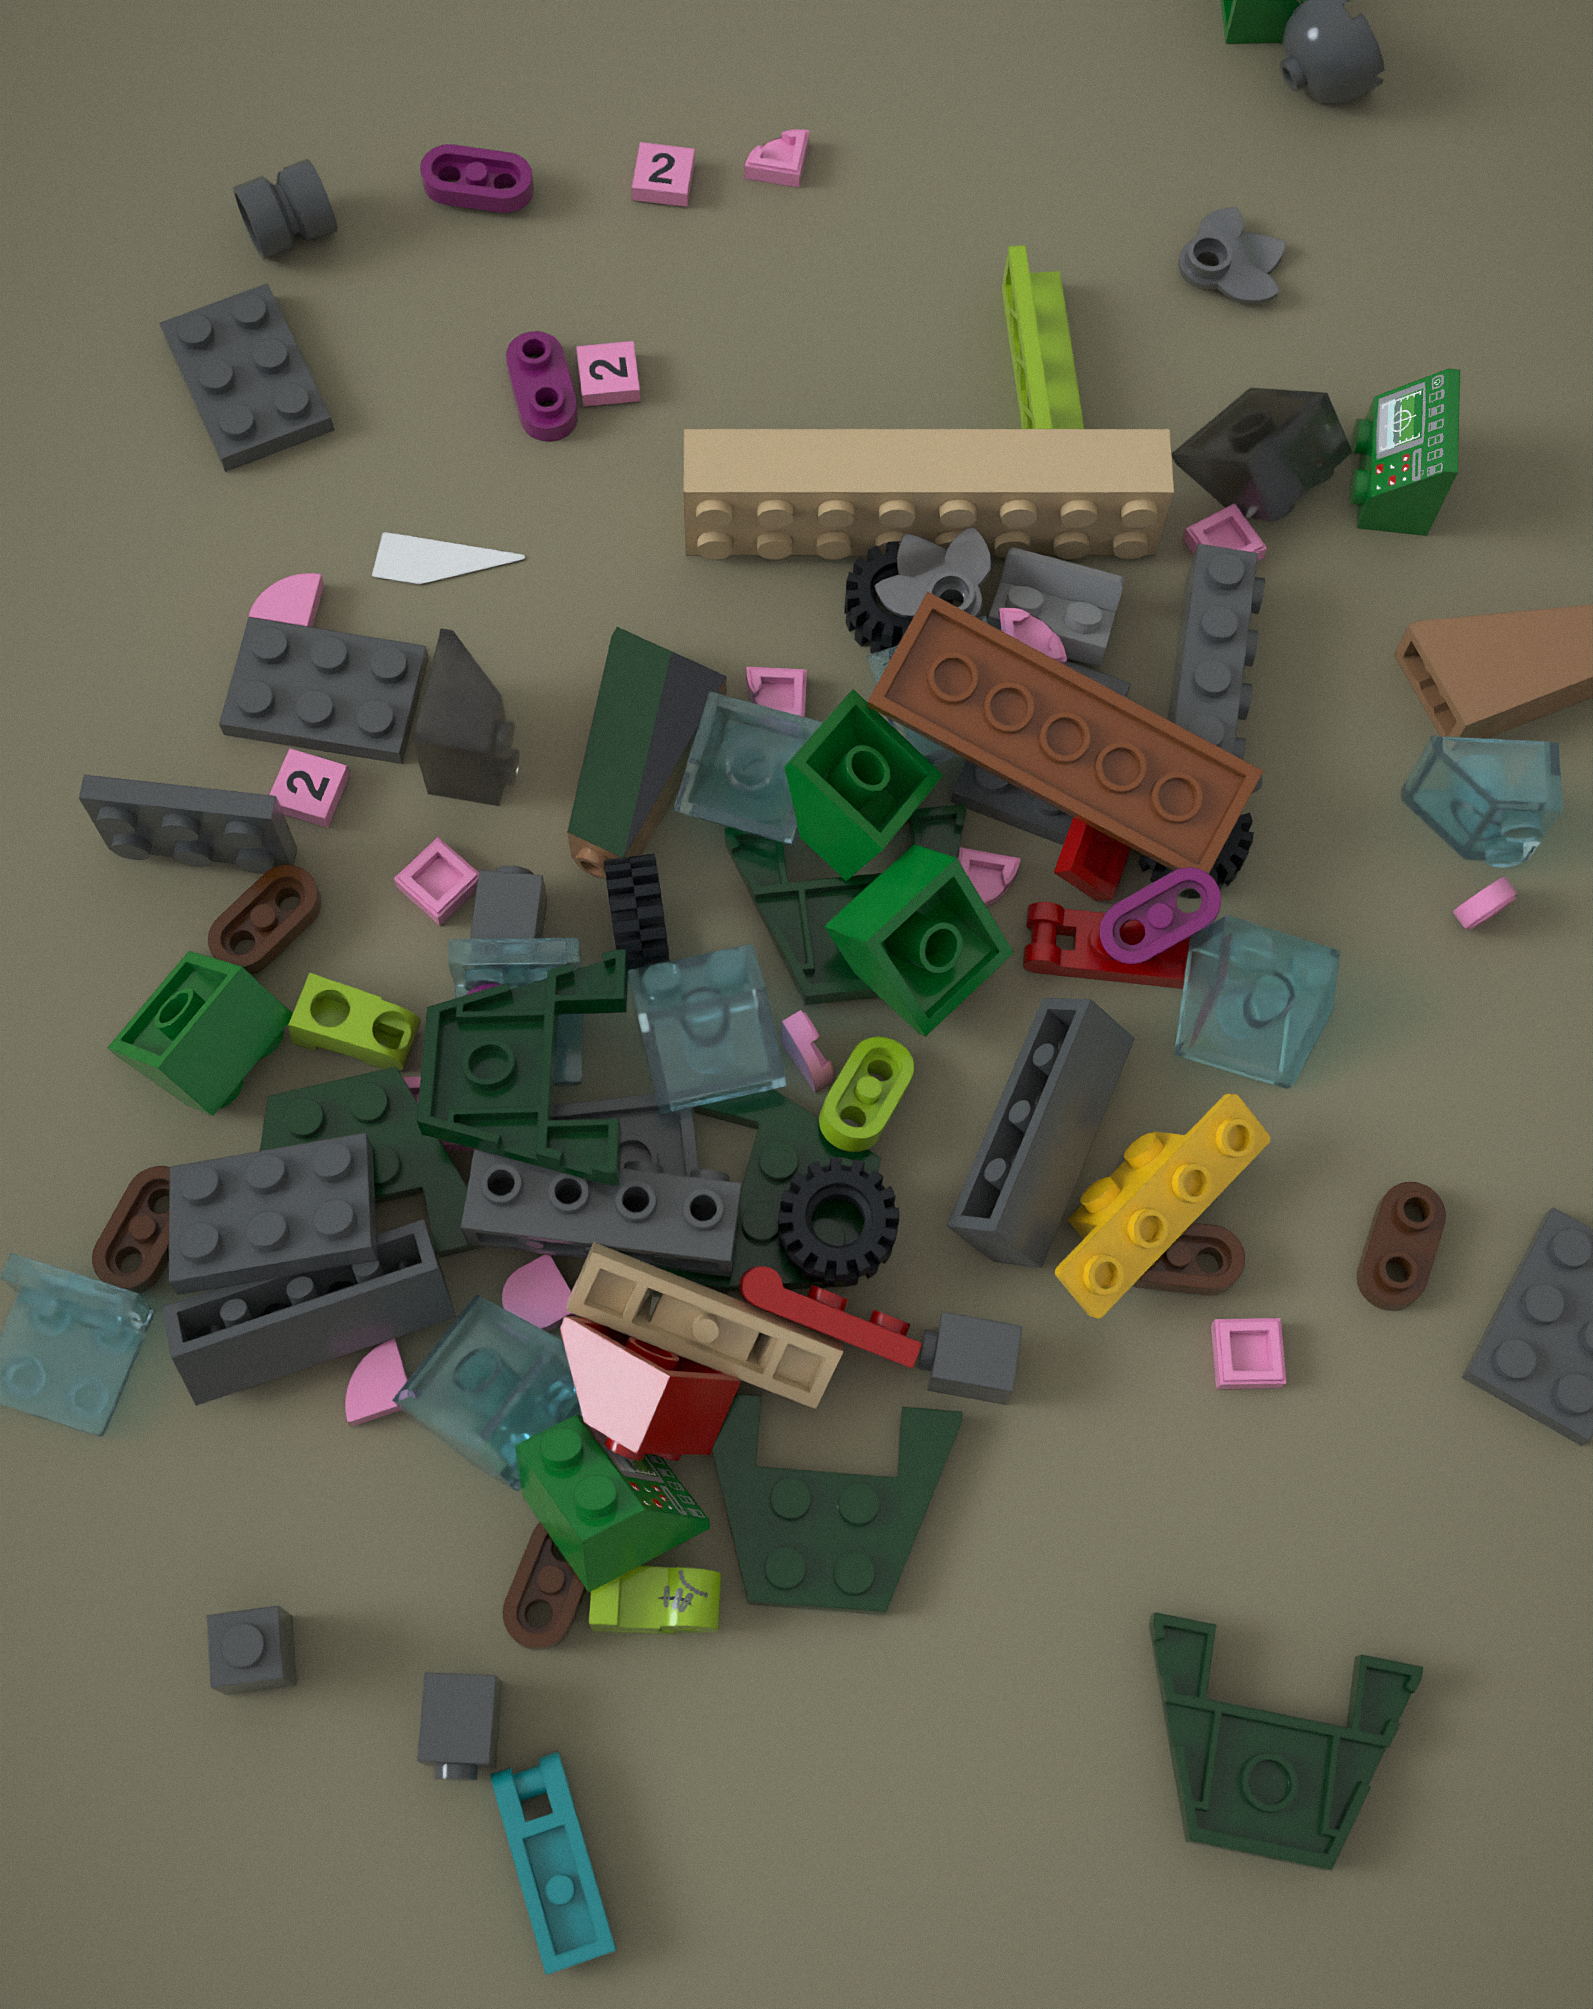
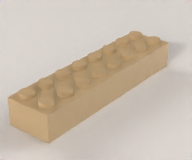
(869, 487)

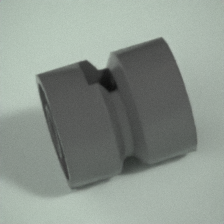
(285, 209)

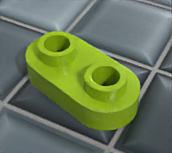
(864, 1097)

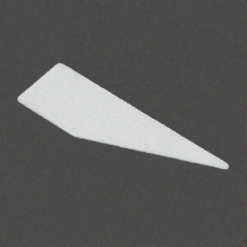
(429, 560)

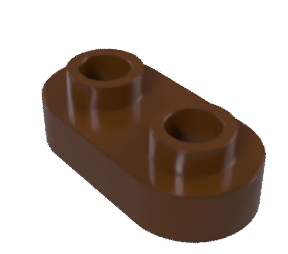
(259, 918)
(136, 1230)
(1401, 1242)
(1178, 1266)
(546, 1581)

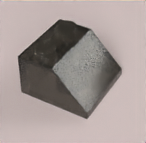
(1266, 450)
(463, 729)

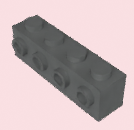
(1216, 645)
(1041, 1132)
(649, 1216)
(297, 1321)

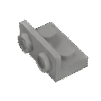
(1066, 596)

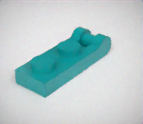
(553, 1866)

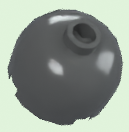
(1330, 53)

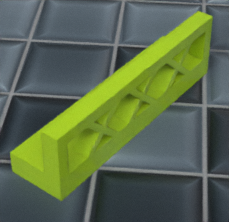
(1040, 346)

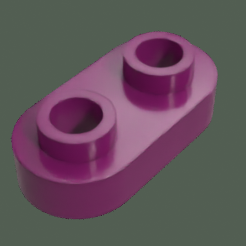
(479, 178)
(539, 382)
(1158, 912)

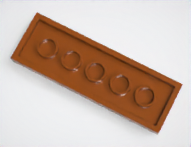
(1063, 737)

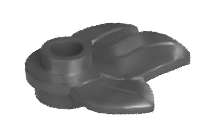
(1236, 258)
(942, 572)

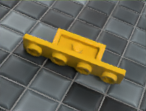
(1153, 1200)

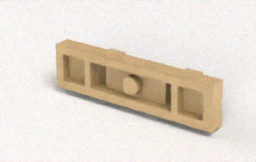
(705, 1326)

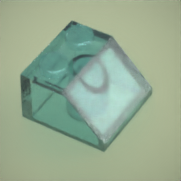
(739, 769)
(1487, 795)
(1254, 1000)
(706, 1028)
(491, 1387)

